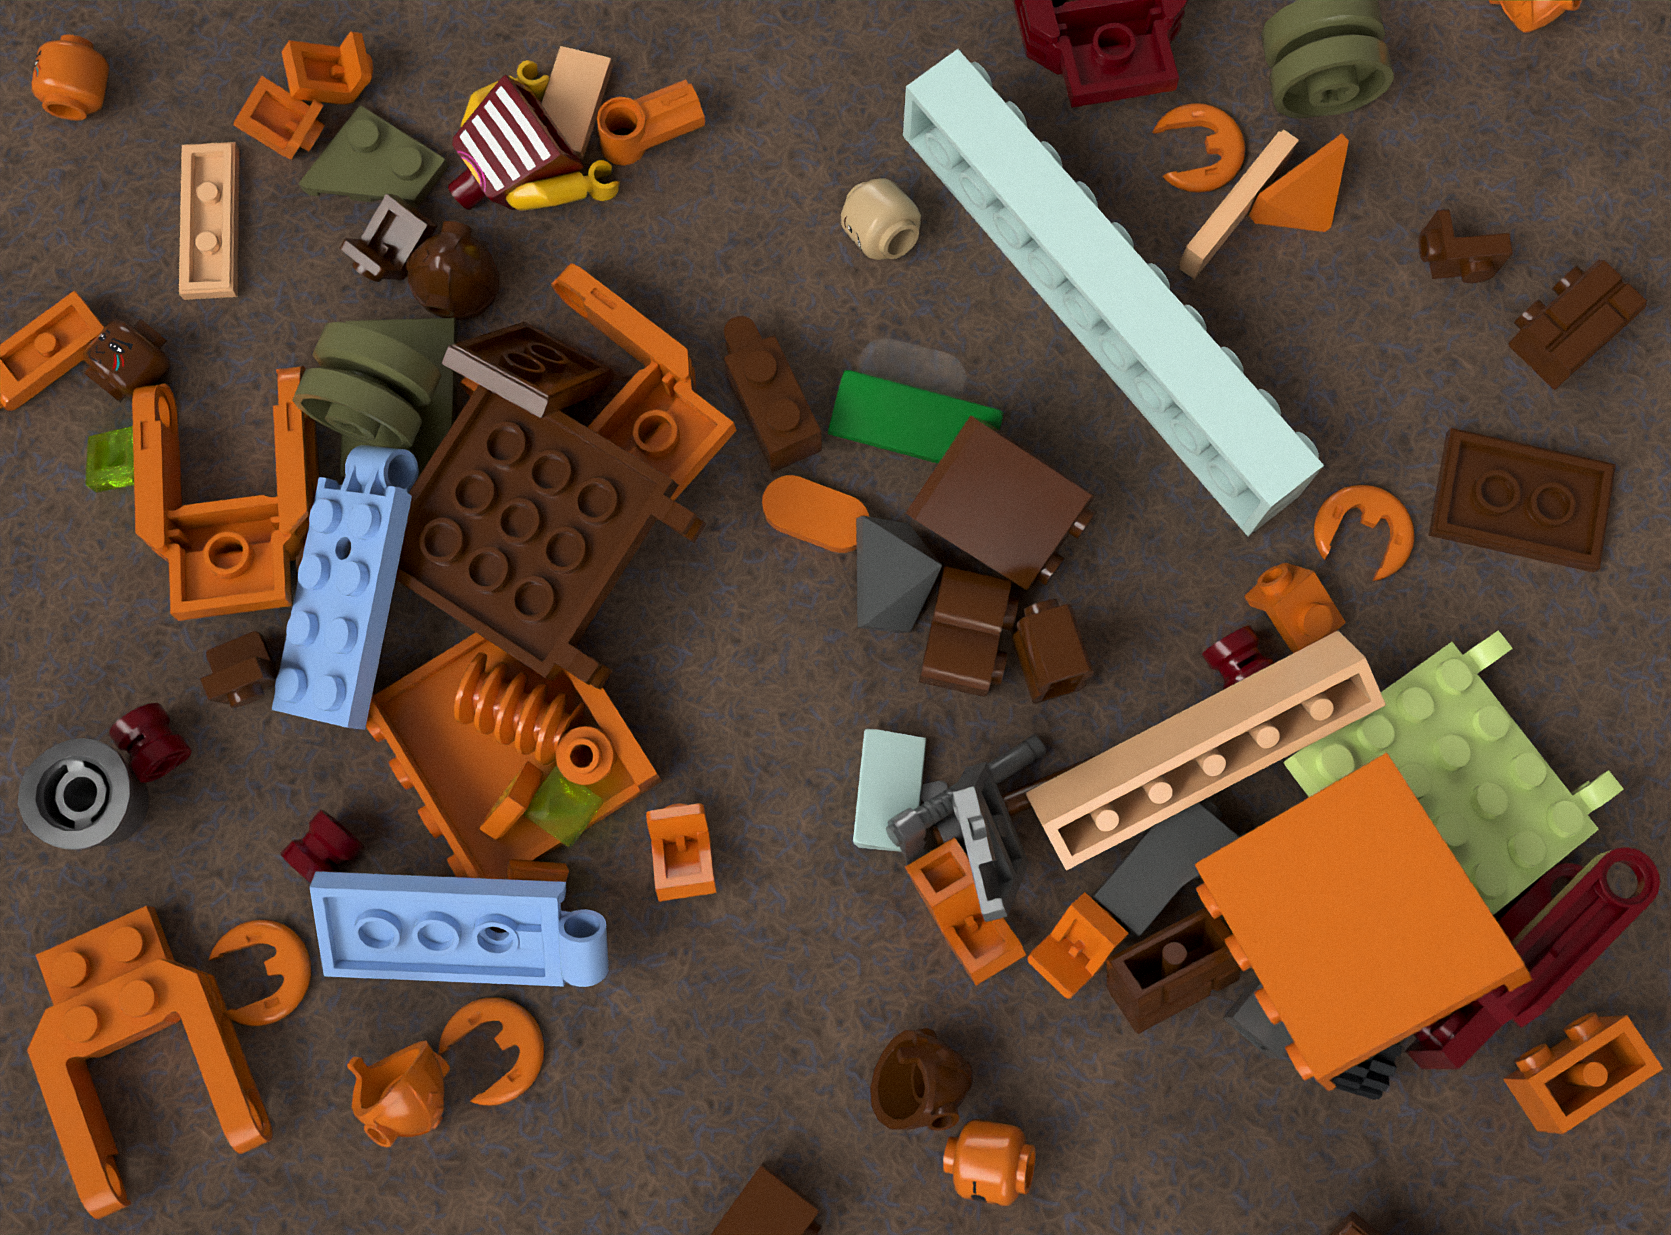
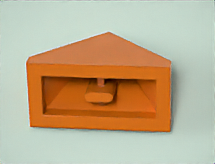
(1307, 193)

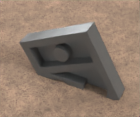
(990, 841)

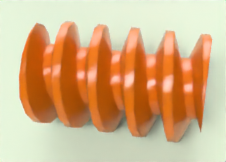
(512, 711)

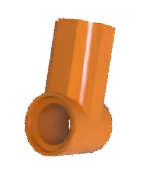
(651, 118)

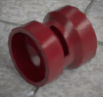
(1233, 652)
(149, 742)
(322, 848)

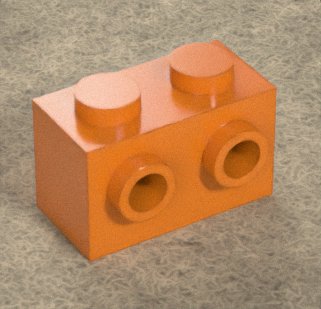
(1582, 1072)

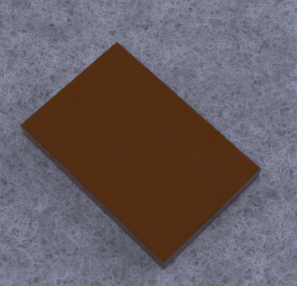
(529, 368)
(1522, 500)

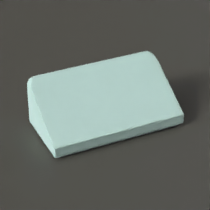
(887, 784)

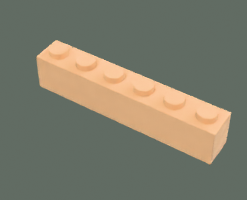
(1206, 748)

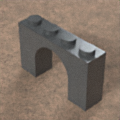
(1153, 875)

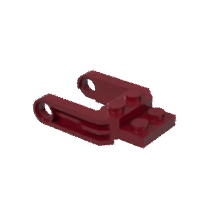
(1104, 45)
(1556, 944)

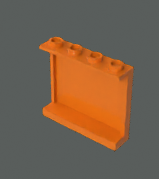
(467, 771)
(1356, 921)

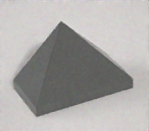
(892, 574)

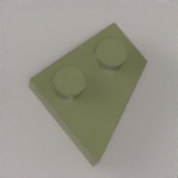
(372, 161)

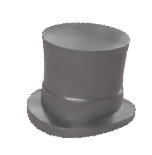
(82, 796)

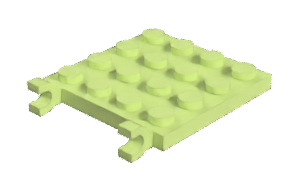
(1468, 769)

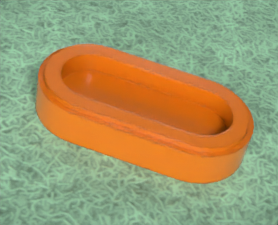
(813, 512)

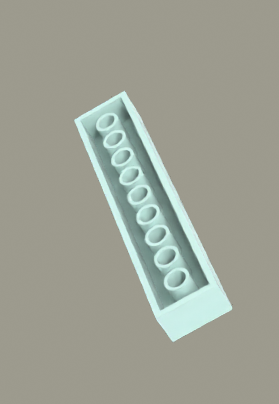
(1108, 293)

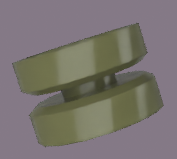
(1326, 56)
(367, 386)

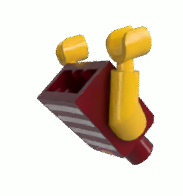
(518, 151)

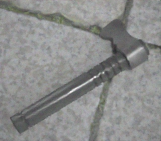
(910, 826)

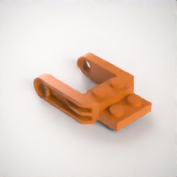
(659, 409)
(227, 551)
(106, 995)

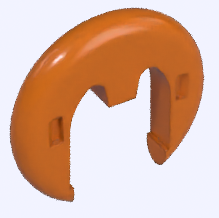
(1226, 142)
(1375, 505)
(290, 961)
(518, 1029)

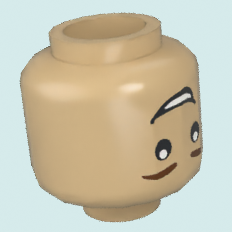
(881, 219)

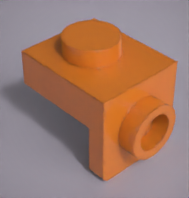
(328, 71)
(279, 120)
(1296, 605)
(681, 851)
(1077, 946)

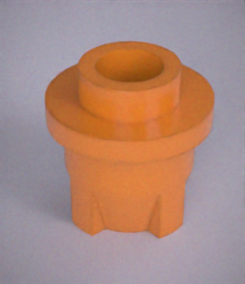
(571, 755)

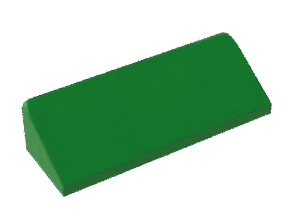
(901, 416)

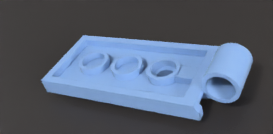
(344, 596)
(442, 931)

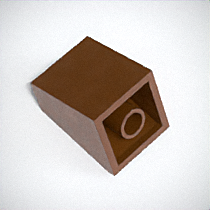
(1003, 504)

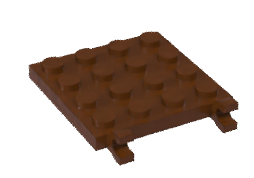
(530, 529)

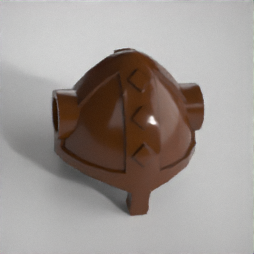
(453, 274)
(919, 1082)

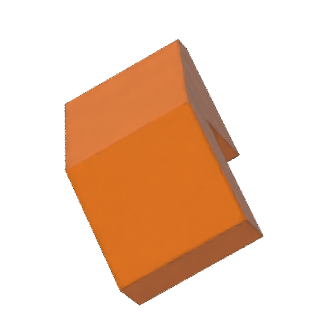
(951, 897)

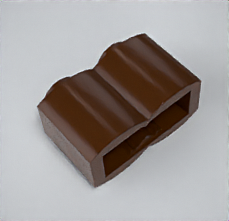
(967, 632)
(1051, 651)

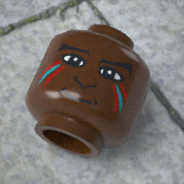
(126, 358)

